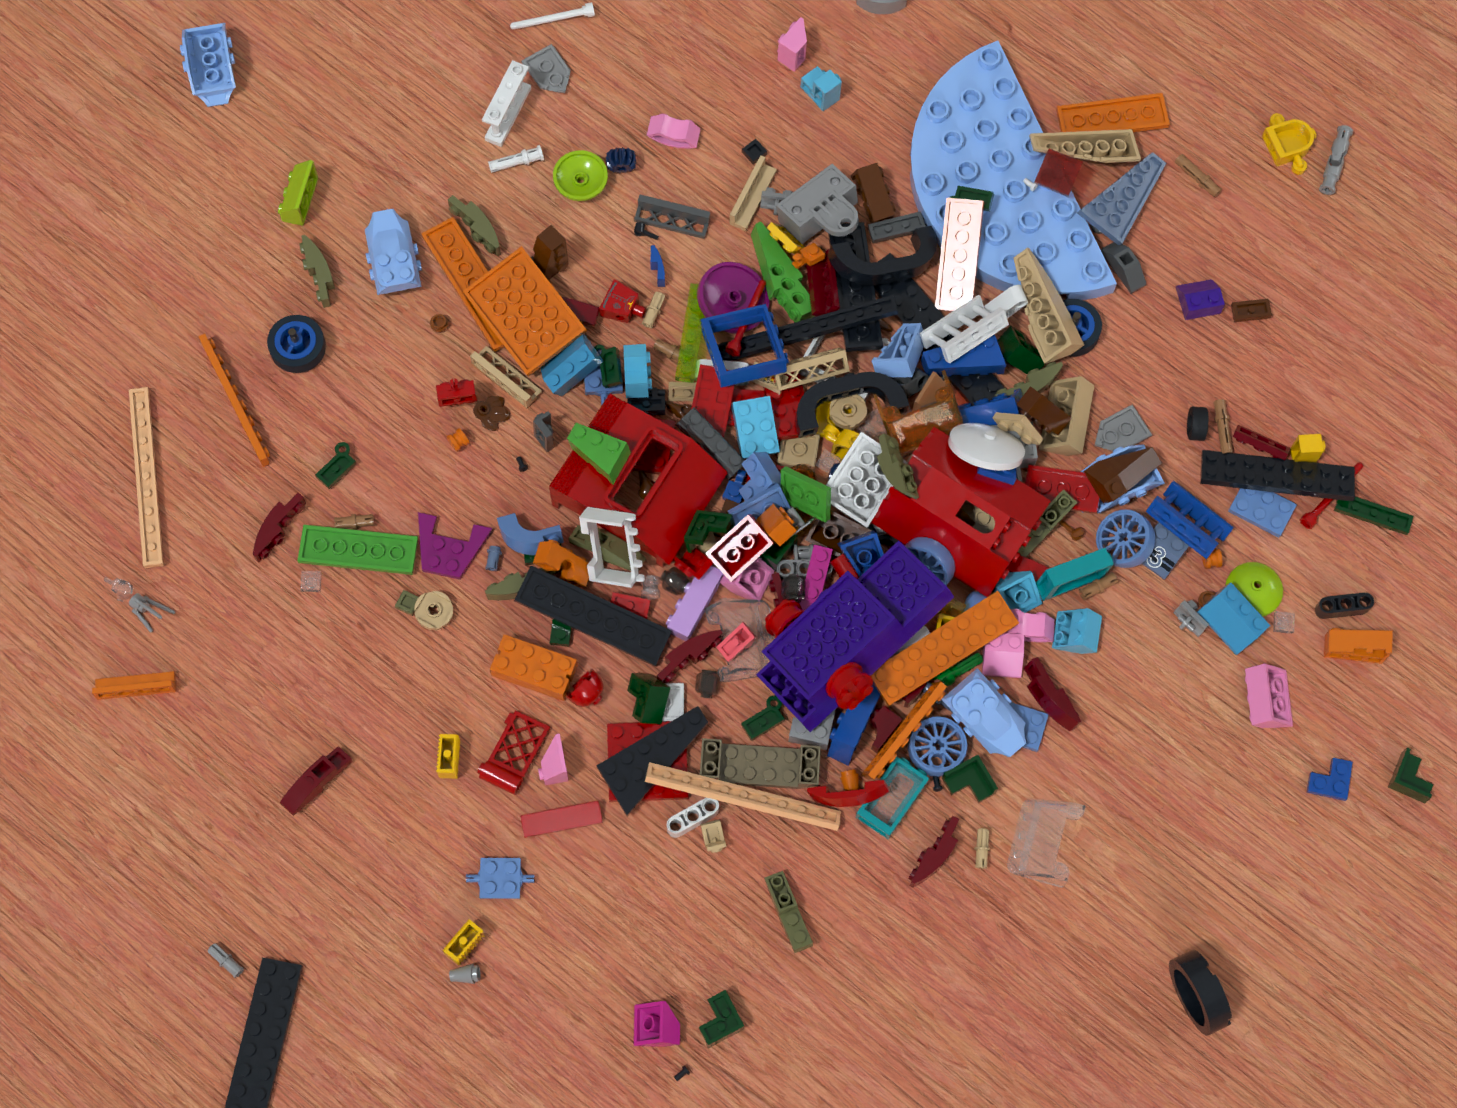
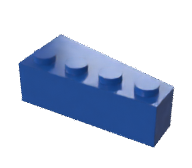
(980, 360)
(984, 410)
(862, 551)
(850, 728)

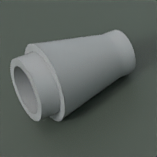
(466, 974)

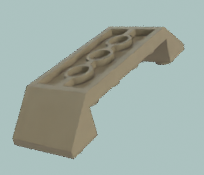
(760, 764)

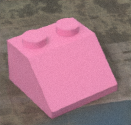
(751, 582)
(1004, 656)

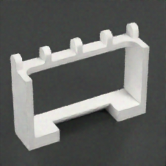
(595, 567)

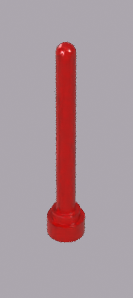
(734, 347)
(1309, 519)

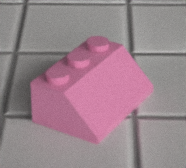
(1268, 696)

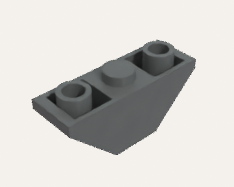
(1125, 266)

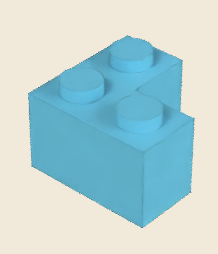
(822, 87)
(637, 371)

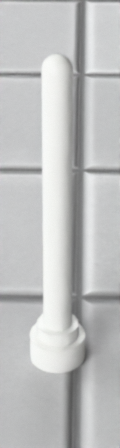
(586, 10)

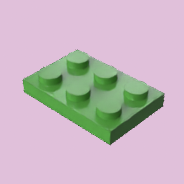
(806, 494)

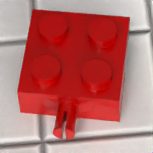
(456, 392)

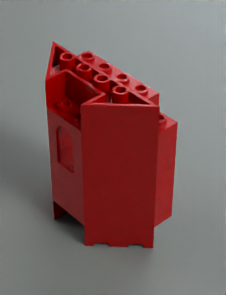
(942, 489)

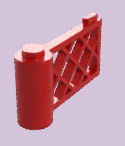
(507, 776)

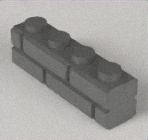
(705, 435)

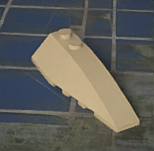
(1099, 146)
(1047, 314)

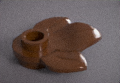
(494, 412)

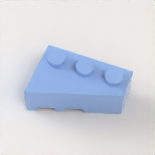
(902, 353)

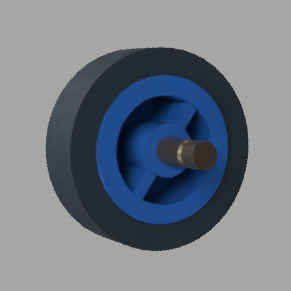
(1087, 323)
(296, 343)

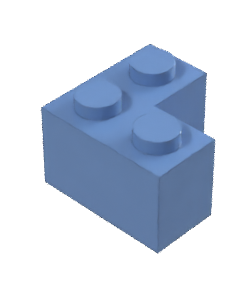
(762, 474)

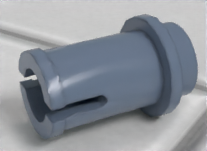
(493, 558)

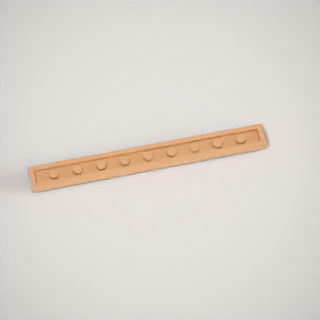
(146, 478)
(743, 796)

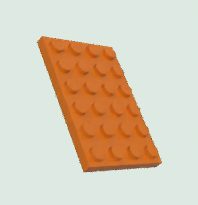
(524, 311)

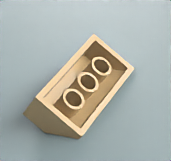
(1075, 399)

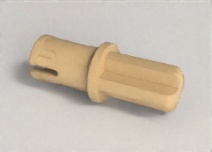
(653, 310)
(982, 848)

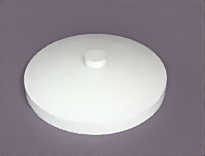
(986, 446)

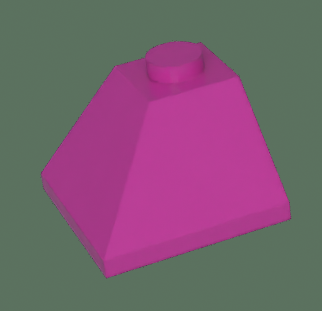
(655, 1025)

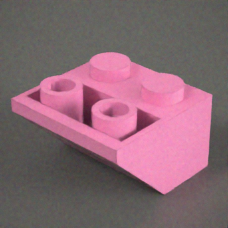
(793, 45)

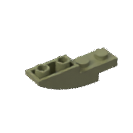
(479, 225)
(318, 268)
(1036, 379)
(892, 466)
(1050, 519)
(612, 548)
(508, 587)
(788, 912)

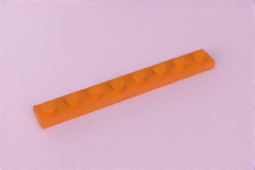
(232, 393)

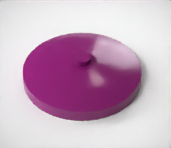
(728, 289)

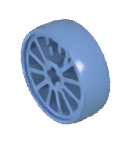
(1145, 531)
(935, 555)
(929, 768)

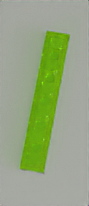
(690, 339)

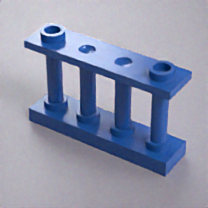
(1183, 527)

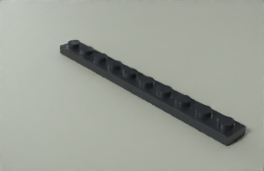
(816, 326)

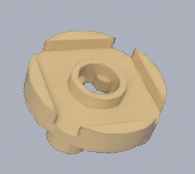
(852, 420)
(435, 621)

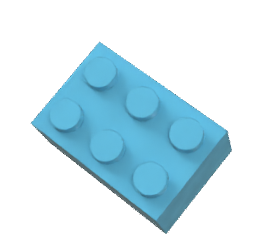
(755, 426)

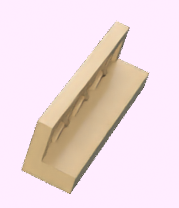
(751, 194)
(813, 360)
(503, 380)

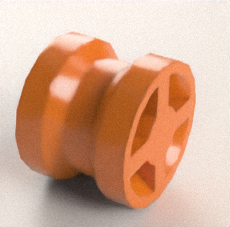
(457, 439)
(1214, 559)

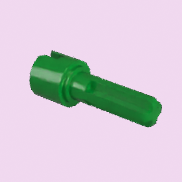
(949, 676)

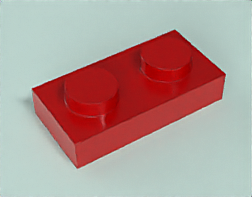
(632, 603)

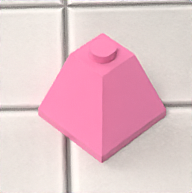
(553, 764)

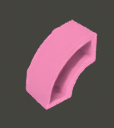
(673, 131)
(1035, 627)

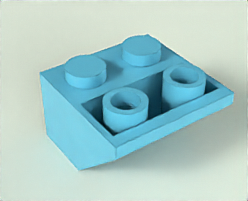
(1077, 631)

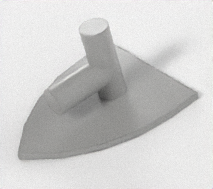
(798, 520)

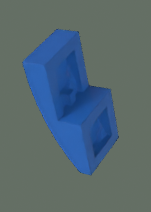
(657, 264)

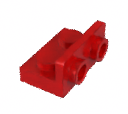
(693, 564)

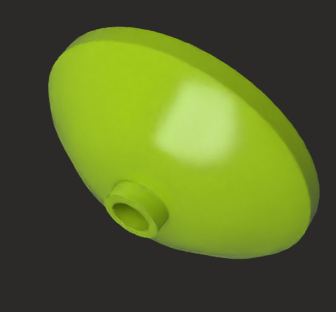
(580, 166)
(1266, 597)

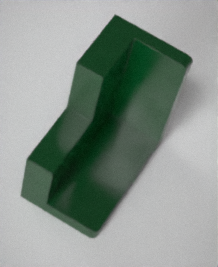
(1018, 351)
(703, 523)
(777, 553)
(650, 697)
(971, 774)
(1406, 782)
(726, 1022)

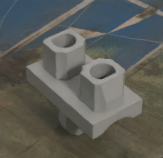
(770, 199)
(1190, 618)

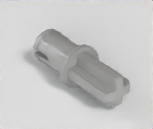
(225, 960)

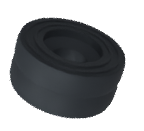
(1197, 423)

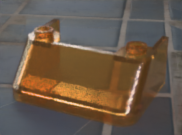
(916, 425)

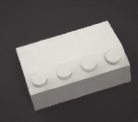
(859, 482)

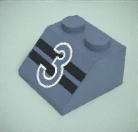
(1166, 552)

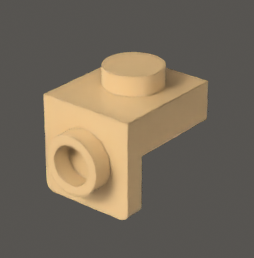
(713, 836)

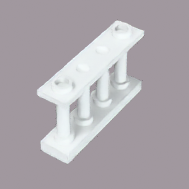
(506, 103)
(969, 338)

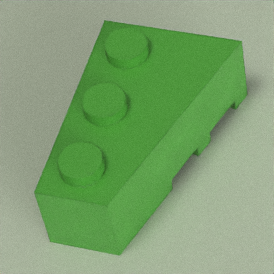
(600, 450)

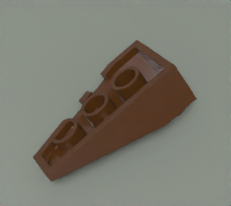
(1120, 473)

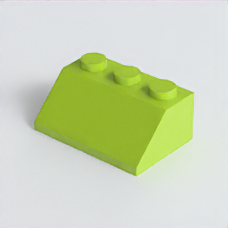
(298, 193)

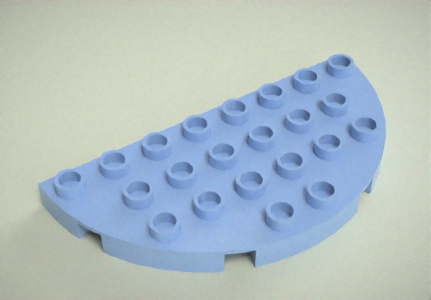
(978, 138)

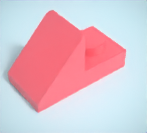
(736, 642)

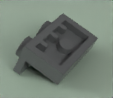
(543, 430)

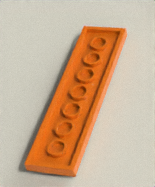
(460, 266)
(943, 648)

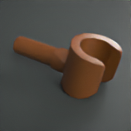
(1075, 534)

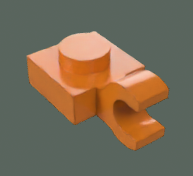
(810, 254)

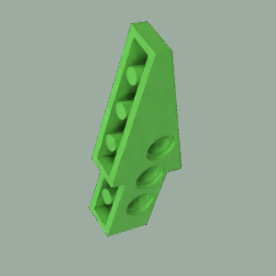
(781, 277)

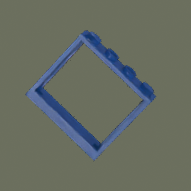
(736, 319)

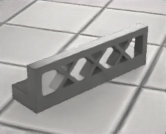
(674, 210)

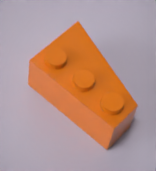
(1358, 645)

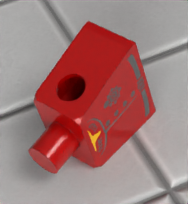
(621, 303)

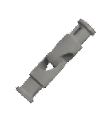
(1339, 150)

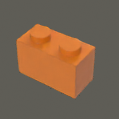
(777, 524)

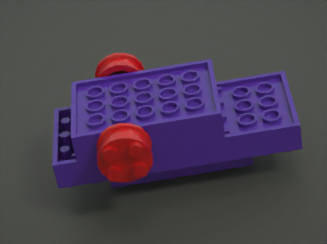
(837, 643)

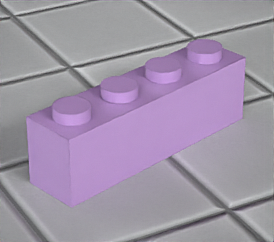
(693, 604)

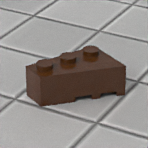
(874, 193)
(550, 252)
(1043, 412)

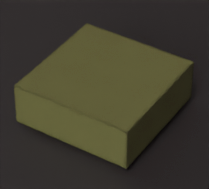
(406, 602)

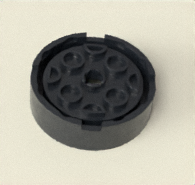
(1200, 992)

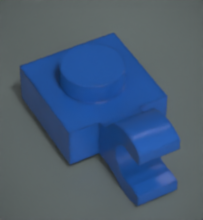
(731, 491)

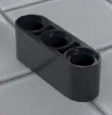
(1350, 600)

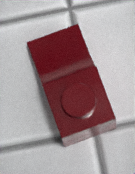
(885, 724)

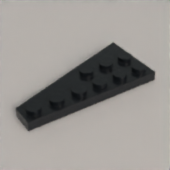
(628, 768)

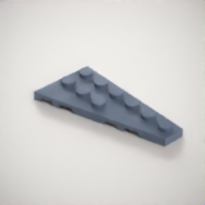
(1120, 203)

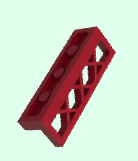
(822, 287)

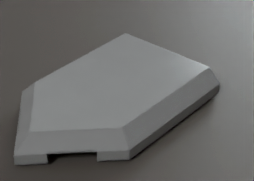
(548, 69)
(1122, 430)

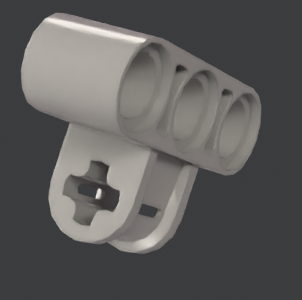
(802, 558)

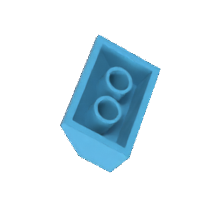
(570, 366)
(1233, 618)

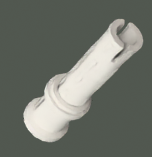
(524, 157)

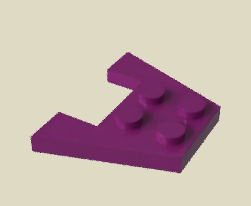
(448, 555)

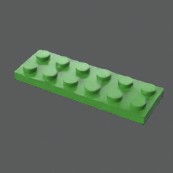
(358, 549)

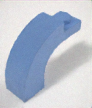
(524, 540)

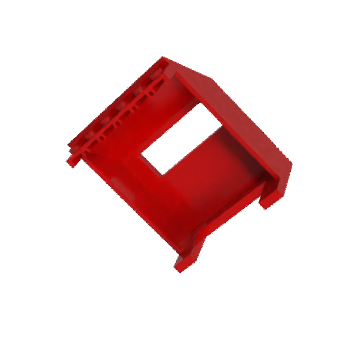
(671, 503)

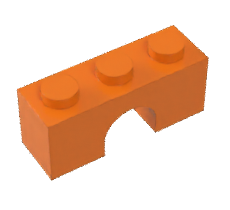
(552, 556)

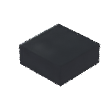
(753, 151)

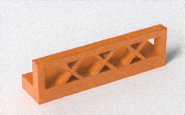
(134, 685)

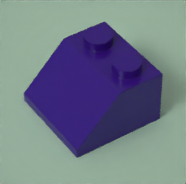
(1200, 299)

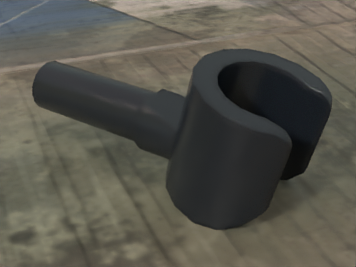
(640, 231)

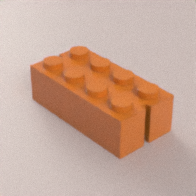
(533, 667)

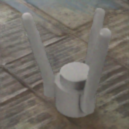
(141, 604)

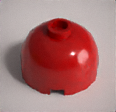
(586, 690)

